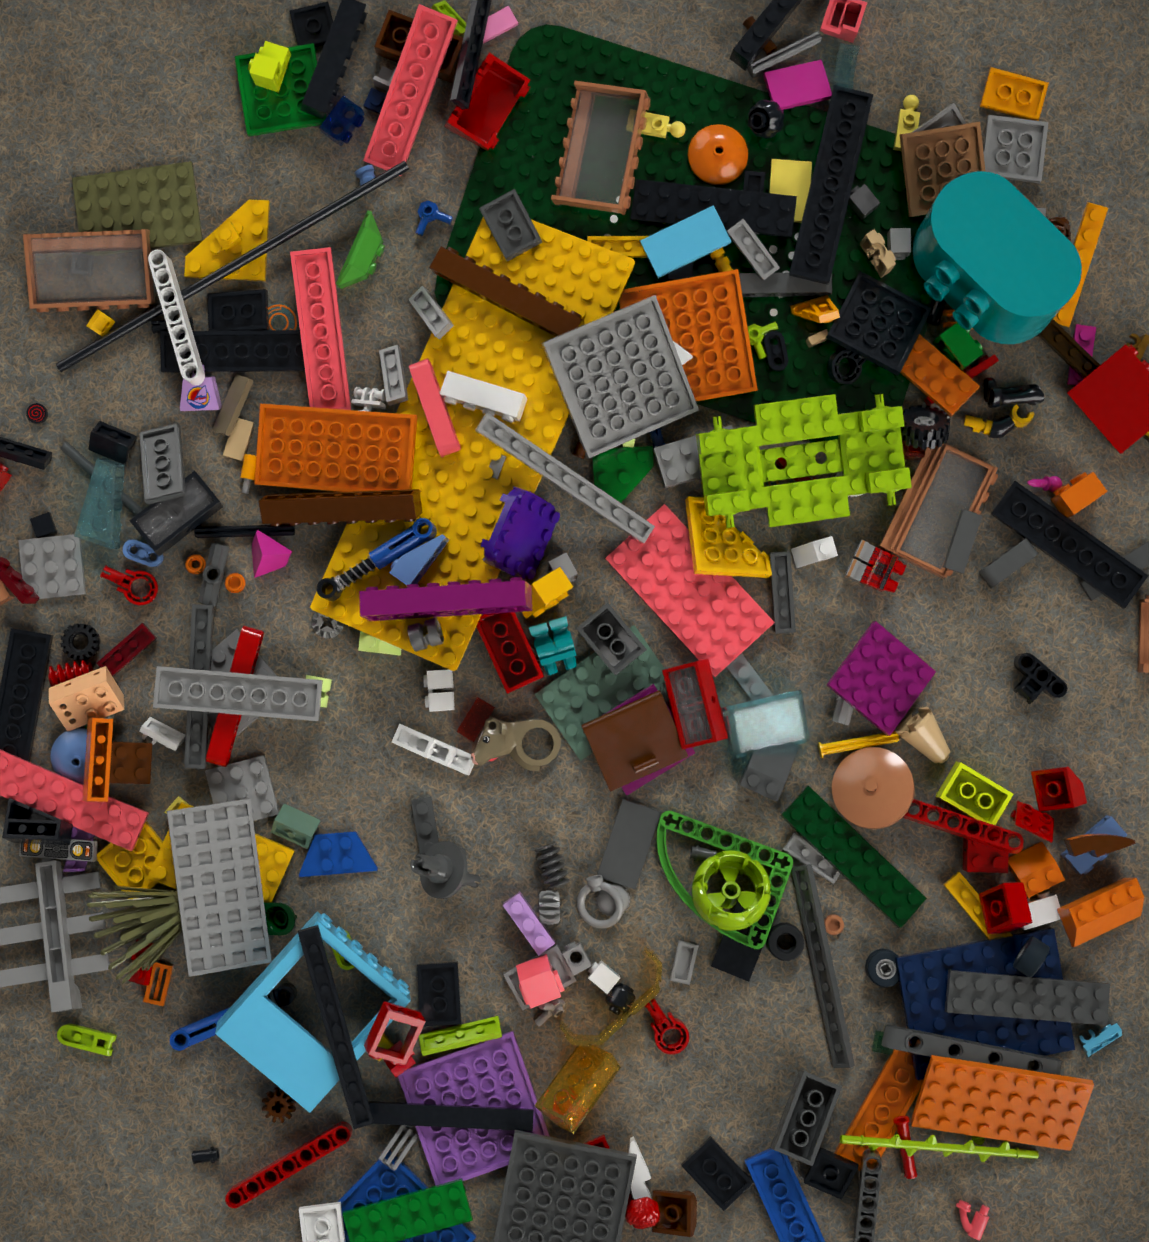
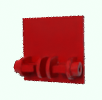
(1033, 821)

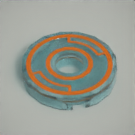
(286, 312)

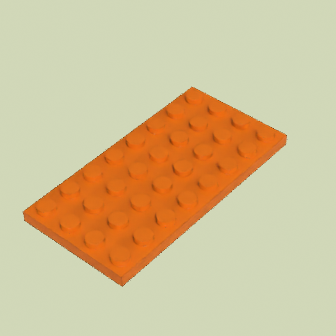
(334, 449)
(1001, 1103)

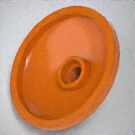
(716, 167)

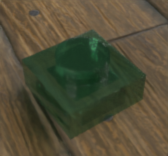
(877, 1041)

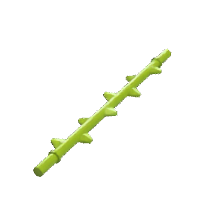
(932, 1145)

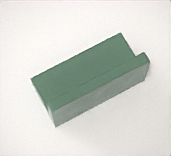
(295, 826)

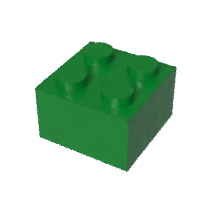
(958, 346)

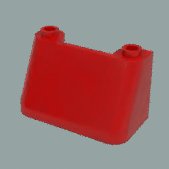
(492, 99)

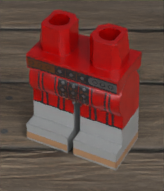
(880, 567)

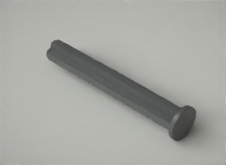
(784, 53)

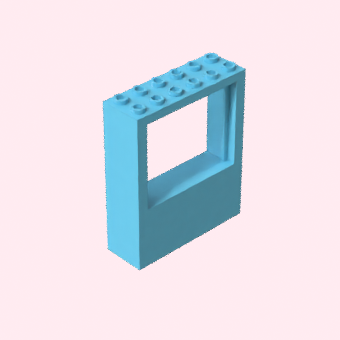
(280, 1044)

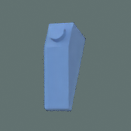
(414, 564)

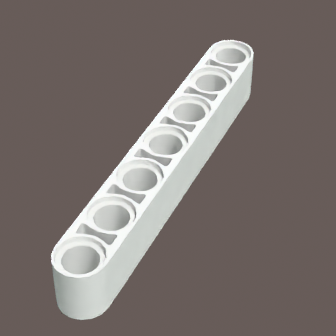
(171, 309)

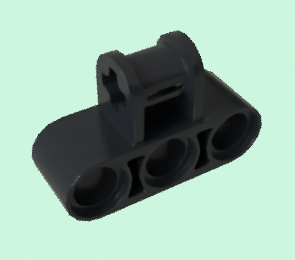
(1030, 686)

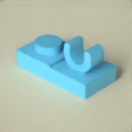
(1107, 1035)

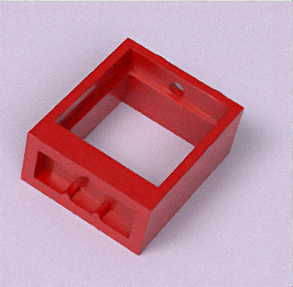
(400, 1014)

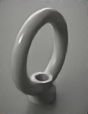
(594, 884)

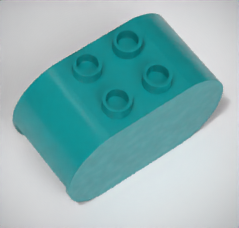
(995, 259)

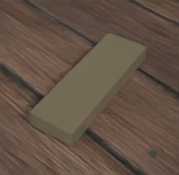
(232, 405)

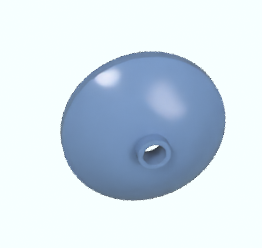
(65, 749)

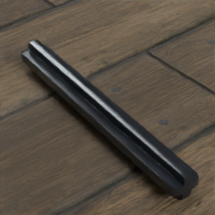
(243, 531)

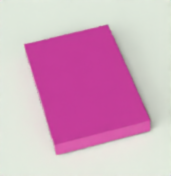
(798, 85)

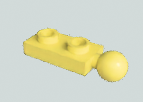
(907, 120)
(659, 125)

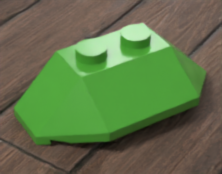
(362, 254)

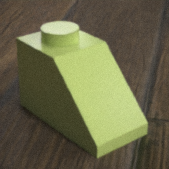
(372, 644)

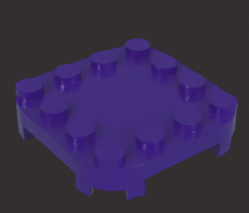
(520, 534)

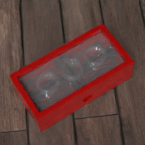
(695, 704)

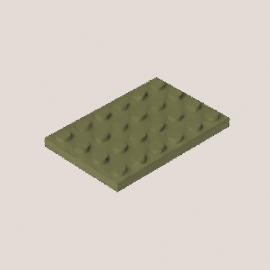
(139, 199)

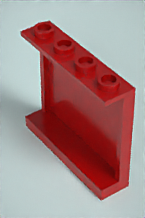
(1117, 397)

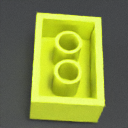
(974, 794)

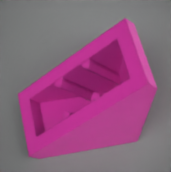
(268, 554)

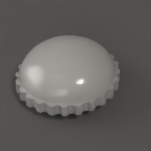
(606, 902)

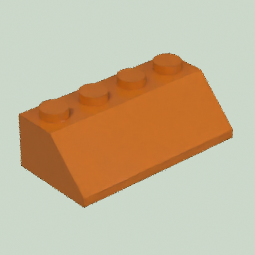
(1102, 910)

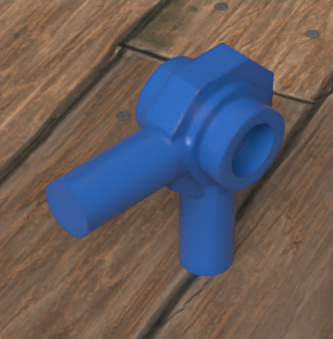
(429, 212)

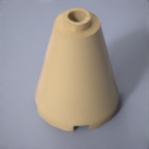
(924, 735)

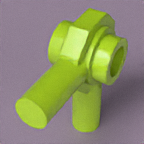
(756, 335)

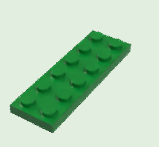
(409, 1214)

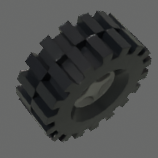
(925, 427)

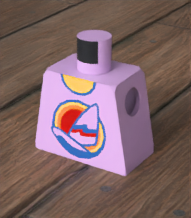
(200, 396)

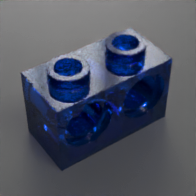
(338, 119)

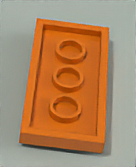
(938, 376)

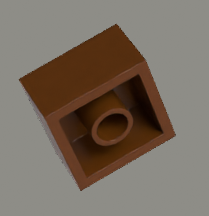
(130, 762)

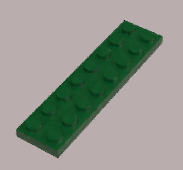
(853, 857)

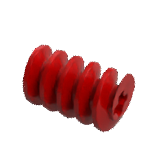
(68, 673)

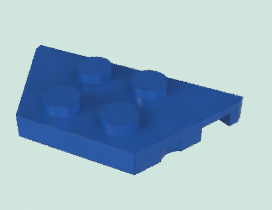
(337, 855)

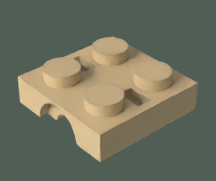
(874, 247)

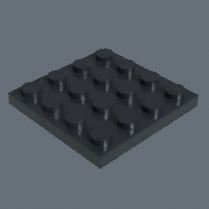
(879, 323)

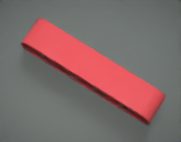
(434, 407)

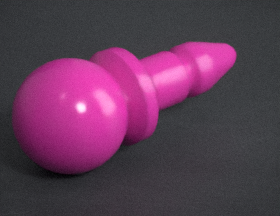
(1048, 483)

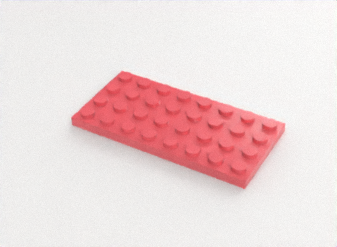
(703, 611)

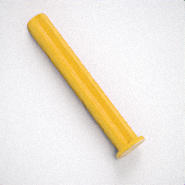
(856, 743)

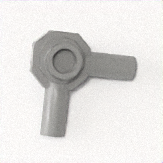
(551, 1008)

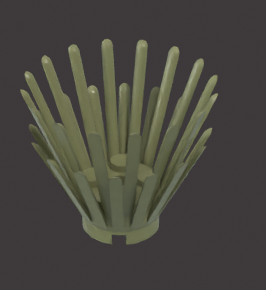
(153, 911)

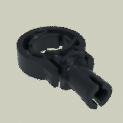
(855, 363)

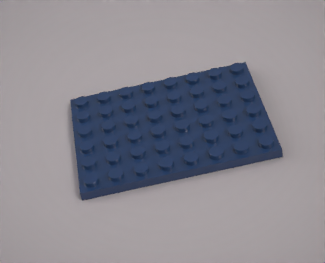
(924, 989)

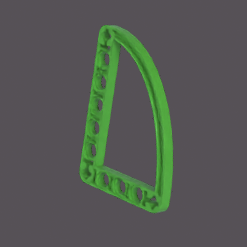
(776, 870)

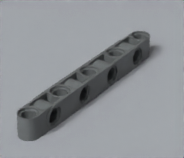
(938, 1045)

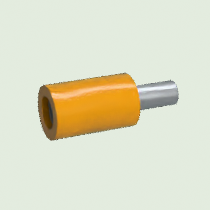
(248, 471)

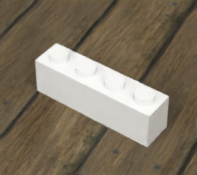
(483, 396)

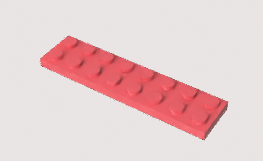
(410, 88)
(320, 328)
(63, 799)

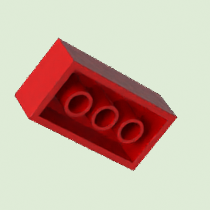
(509, 650)

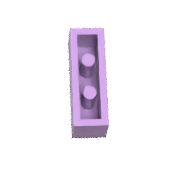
(529, 923)

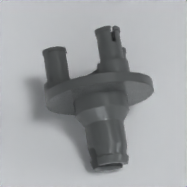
(444, 870)

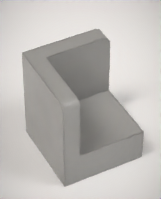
(384, 78)

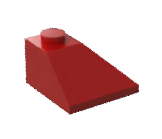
(1058, 789)

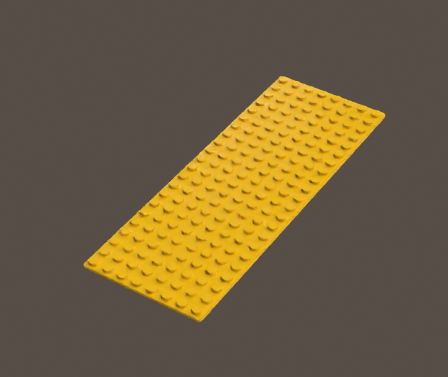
(459, 487)

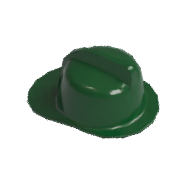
(279, 918)

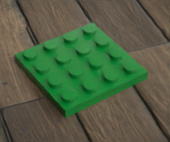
(274, 111)

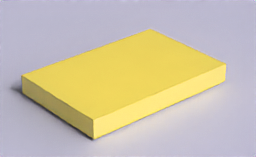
(791, 179)

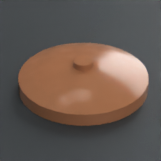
(873, 788)

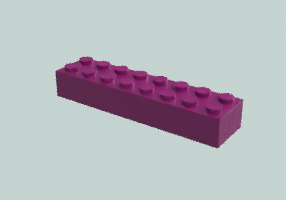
(446, 600)

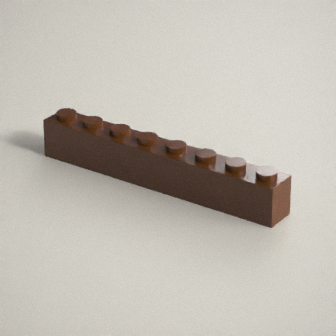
(503, 293)
(341, 506)

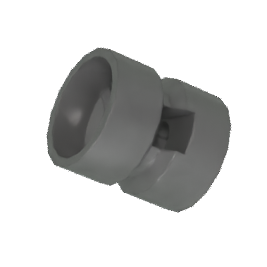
(419, 638)

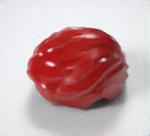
(643, 1213)

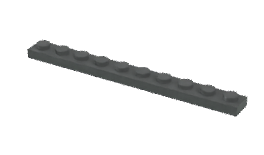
(822, 966)

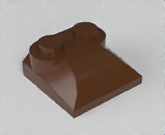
(677, 1212)

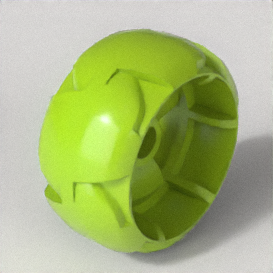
(711, 905)

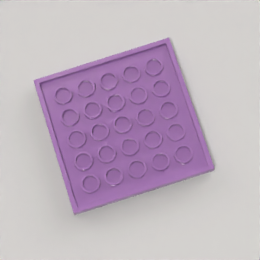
(476, 1075)

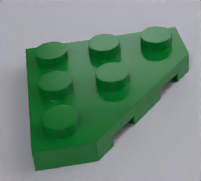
(622, 469)

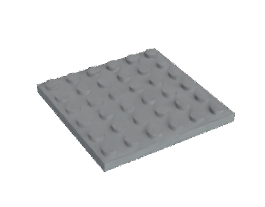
(620, 376)

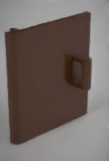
(634, 740)

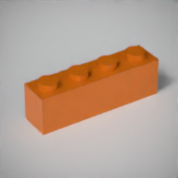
(97, 760)

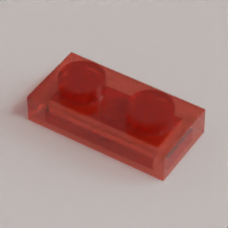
(475, 719)

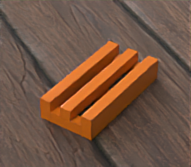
(162, 966)

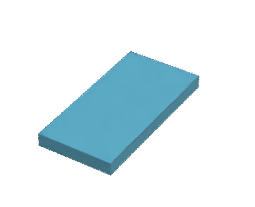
(685, 241)

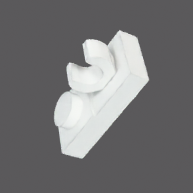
(162, 733)

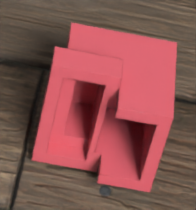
(843, 19)
(539, 981)

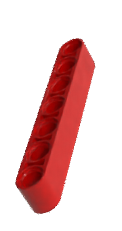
(227, 724)
(962, 829)
(281, 1171)

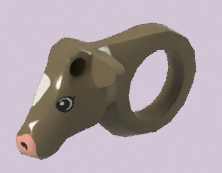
(506, 738)

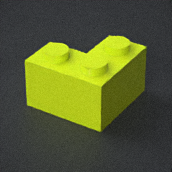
(269, 66)

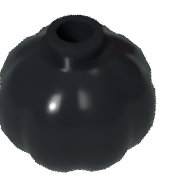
(766, 119)

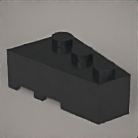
(33, 826)

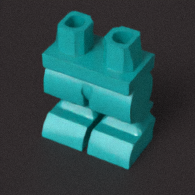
(554, 650)

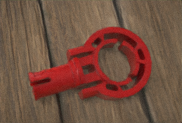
(118, 578)
(661, 1018)

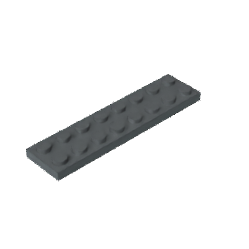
(1027, 997)

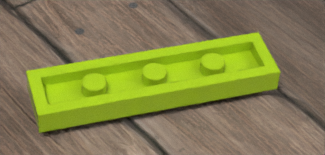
(460, 1035)

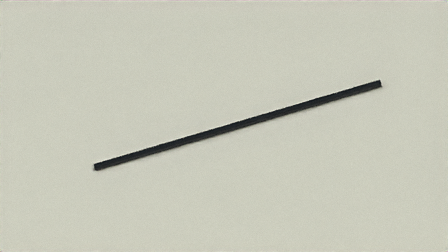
(236, 264)

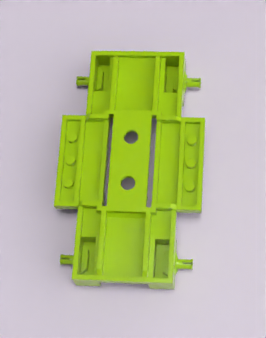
(866, 454)

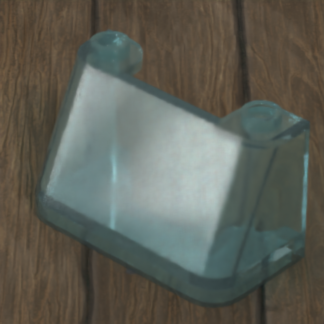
(765, 723)

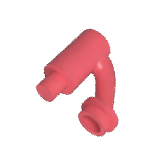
(979, 1220)

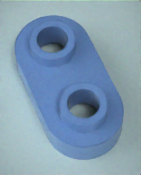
(143, 553)

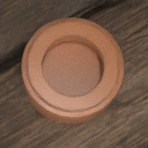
(833, 924)

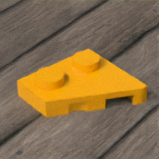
(818, 310)

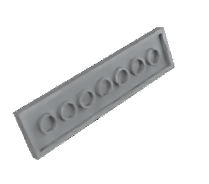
(237, 693)

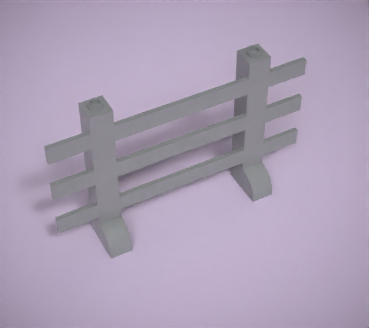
(55, 933)

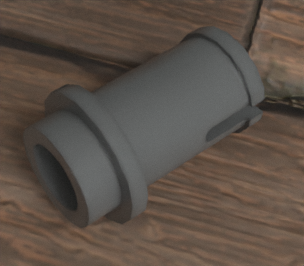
(701, 853)

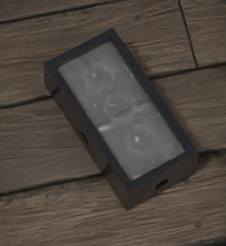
(171, 520)

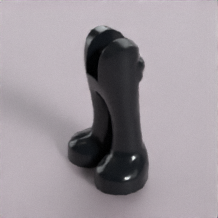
(1020, 394)

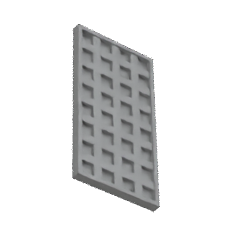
(219, 887)

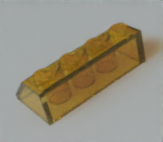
(578, 1086)

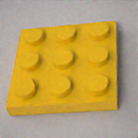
(132, 867)

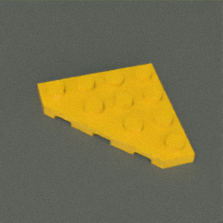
(252, 225)
(722, 549)

